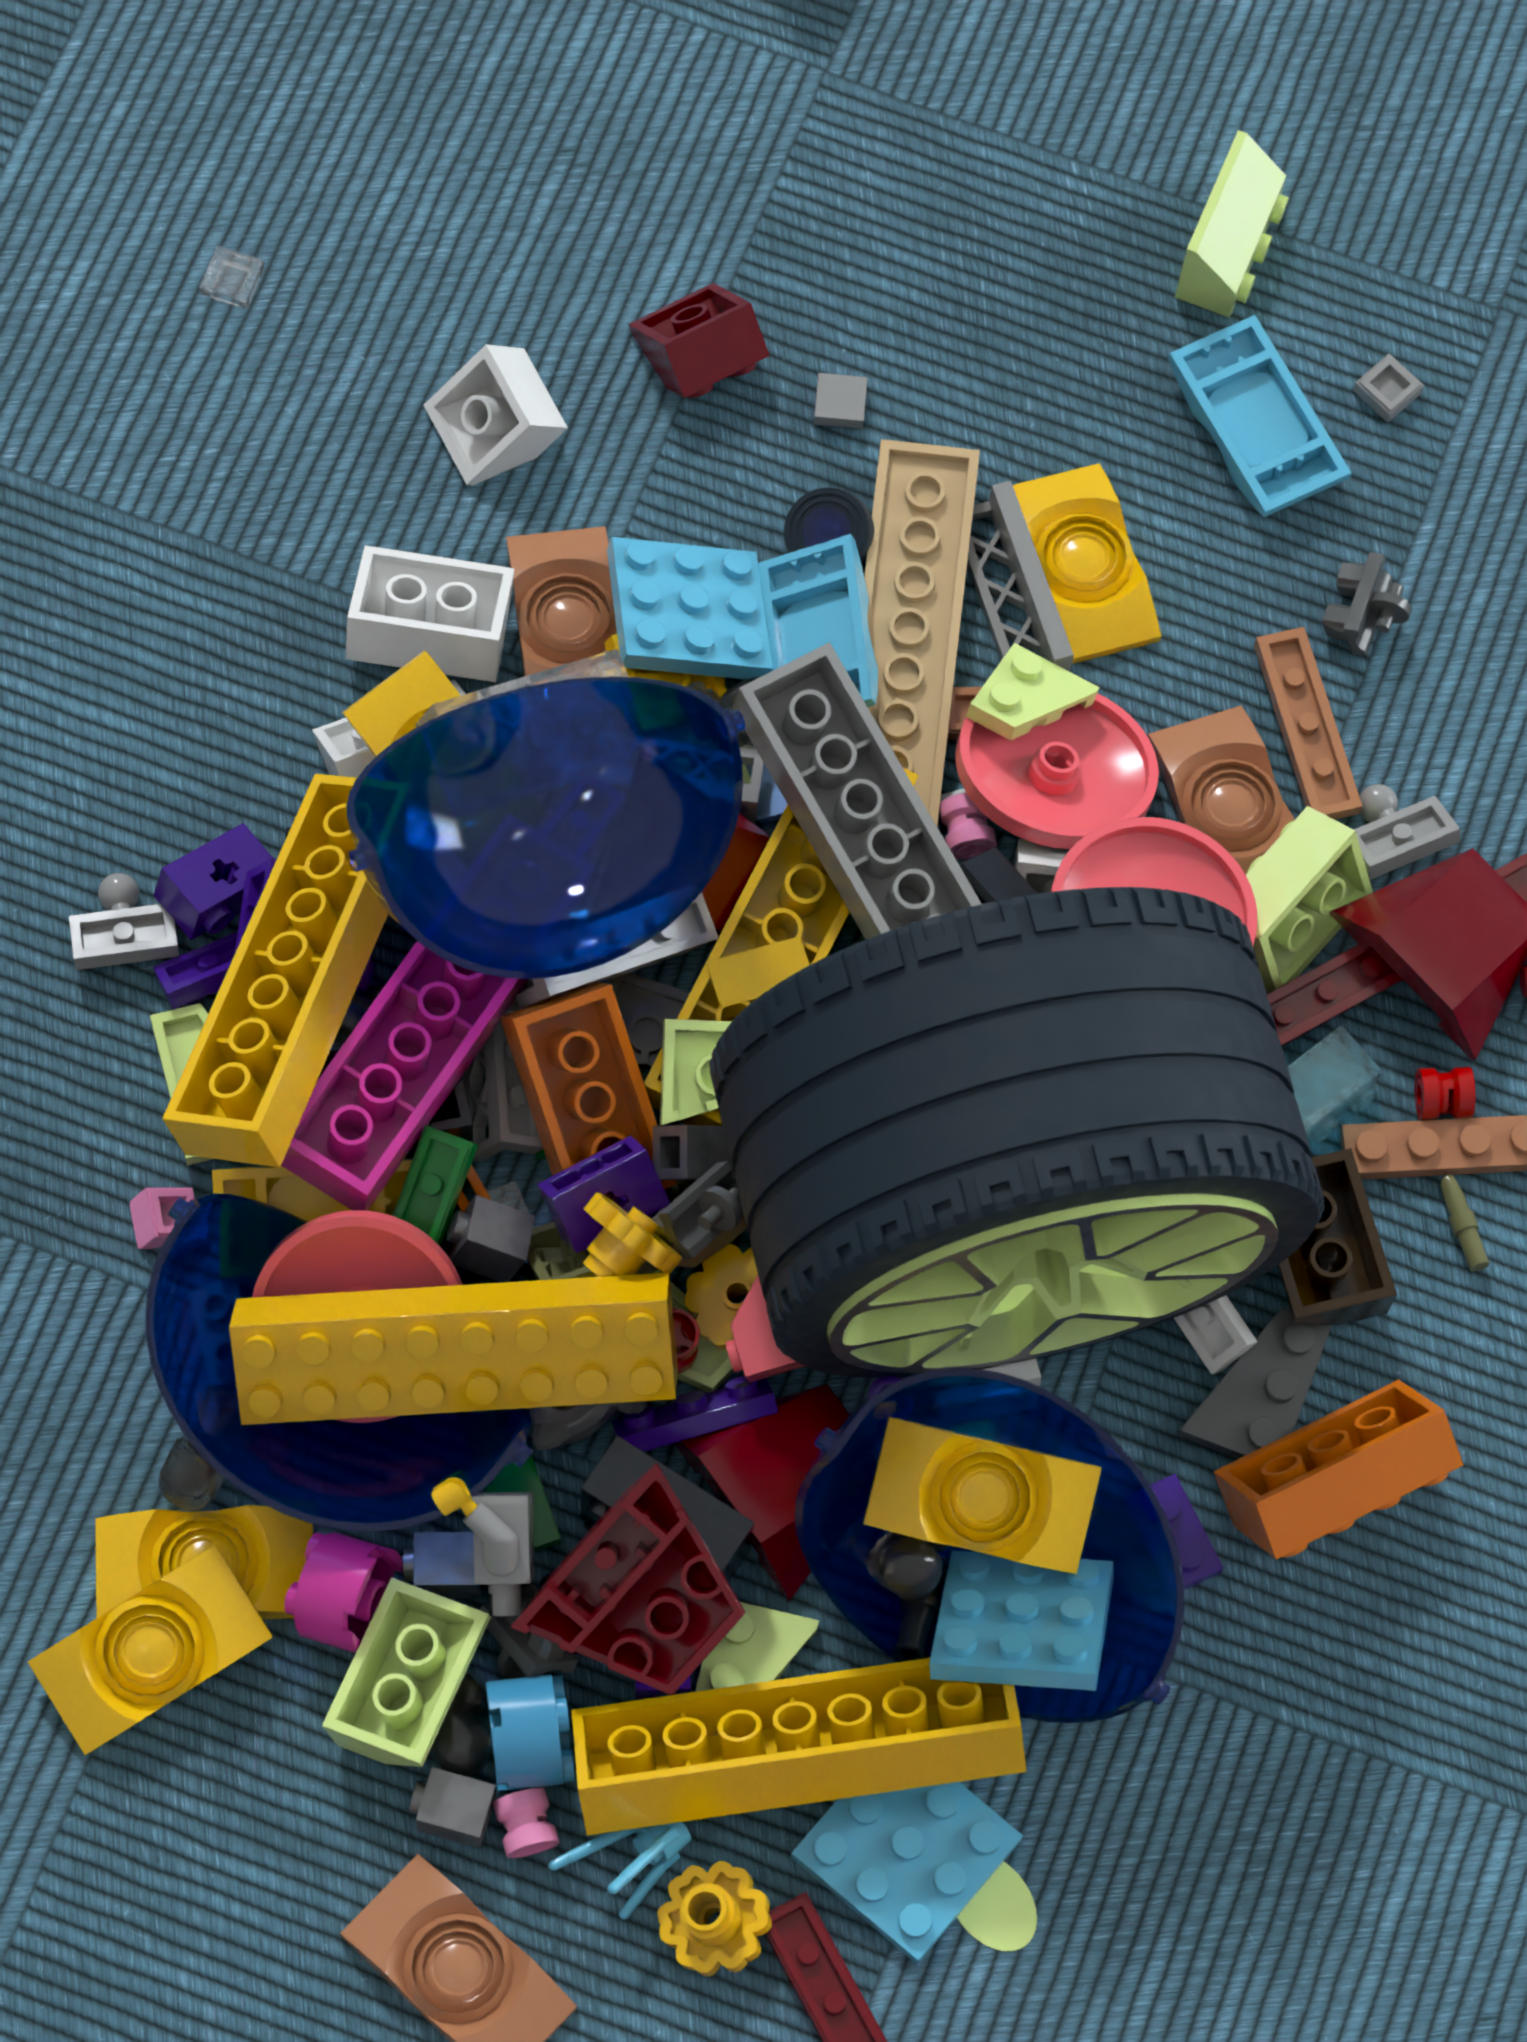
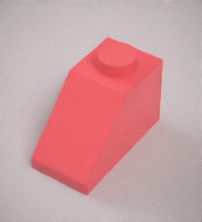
(753, 1340)

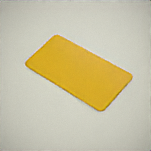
(755, 971)

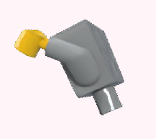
(501, 1539)

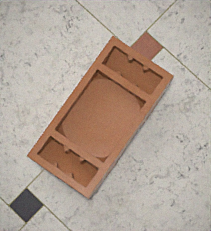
(561, 596)
(1223, 782)
(455, 1962)

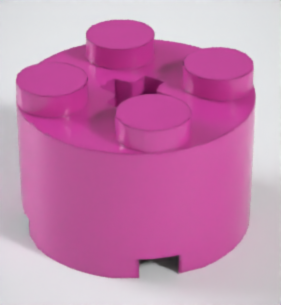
(340, 1588)

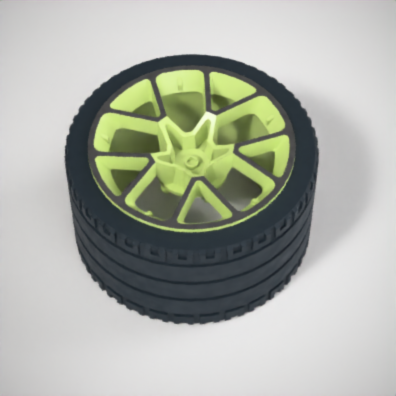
(1013, 1132)

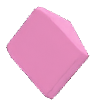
(150, 1215)

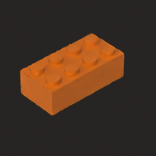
(580, 1075)
(1339, 1469)

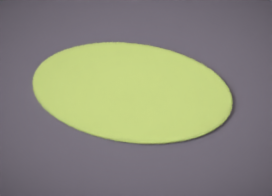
(1001, 1912)

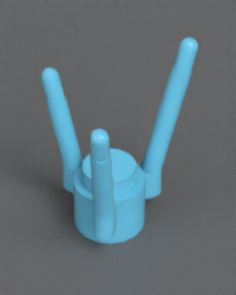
(655, 1844)

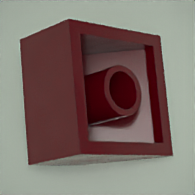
(701, 340)

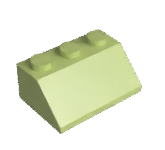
(1233, 229)
(1296, 886)
(404, 1675)

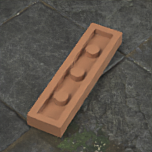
(1307, 723)
(1437, 1146)

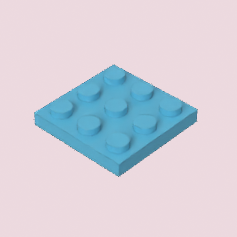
(689, 609)
(1021, 1623)
(908, 1858)

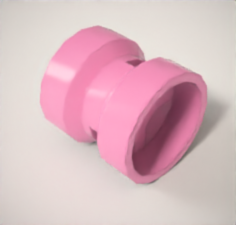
(966, 827)
(526, 1822)

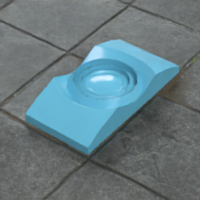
(1257, 417)
(817, 600)

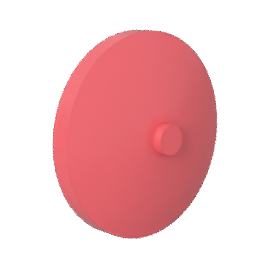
(1060, 775)
(1159, 856)
(354, 1254)

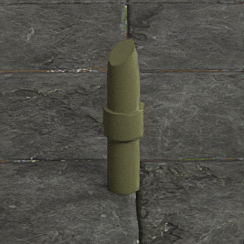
(1463, 1224)

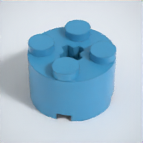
(529, 1732)

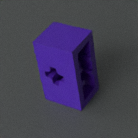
(208, 883)
(621, 1171)

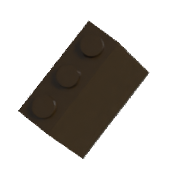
(1341, 1266)

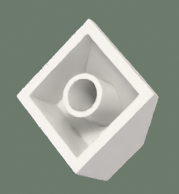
(495, 413)

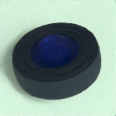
(826, 516)

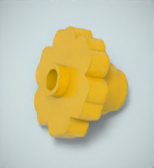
(625, 1241)
(712, 1292)
(732, 1936)

